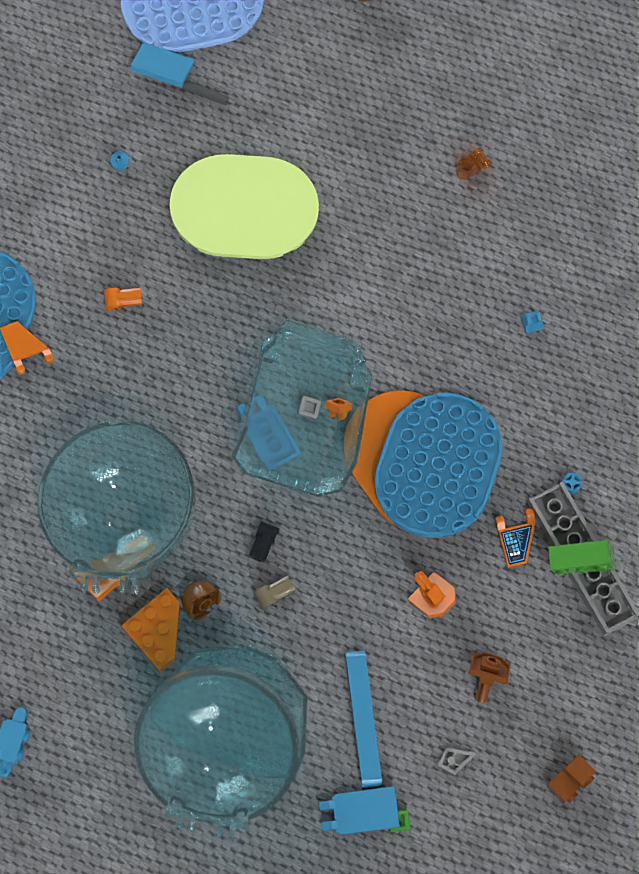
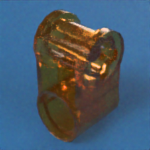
(475, 162)

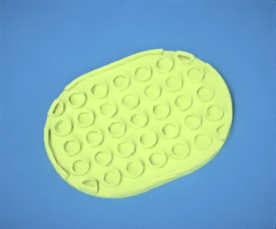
(244, 206)

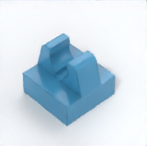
(532, 322)

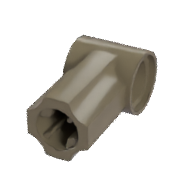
(272, 593)

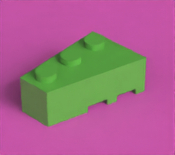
(582, 557)

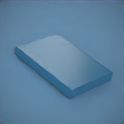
(162, 64)

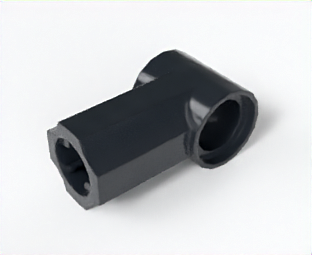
(264, 539)

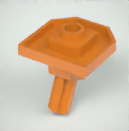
(433, 596)

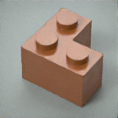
(571, 778)

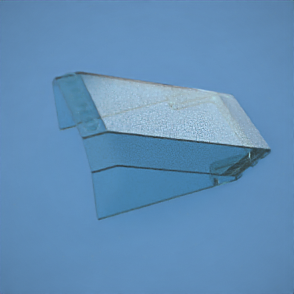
(290, 448)

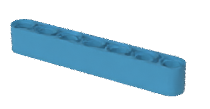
(363, 719)

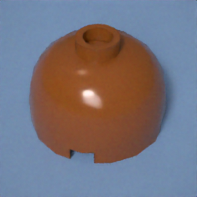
(199, 598)

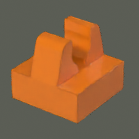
(338, 406)

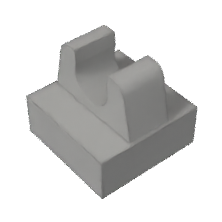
(309, 408)

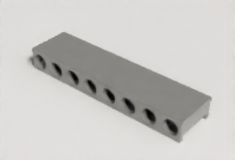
(599, 589)

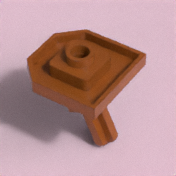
(489, 669)

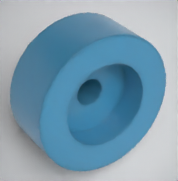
(119, 160)

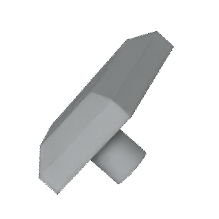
(454, 760)

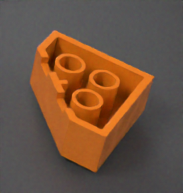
(156, 630)

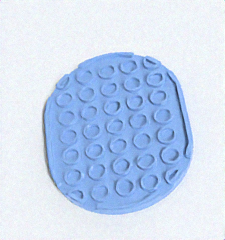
(189, 23)

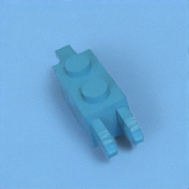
(12, 737)

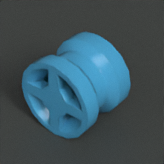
(574, 481)

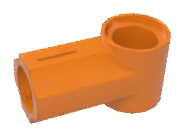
(120, 298)

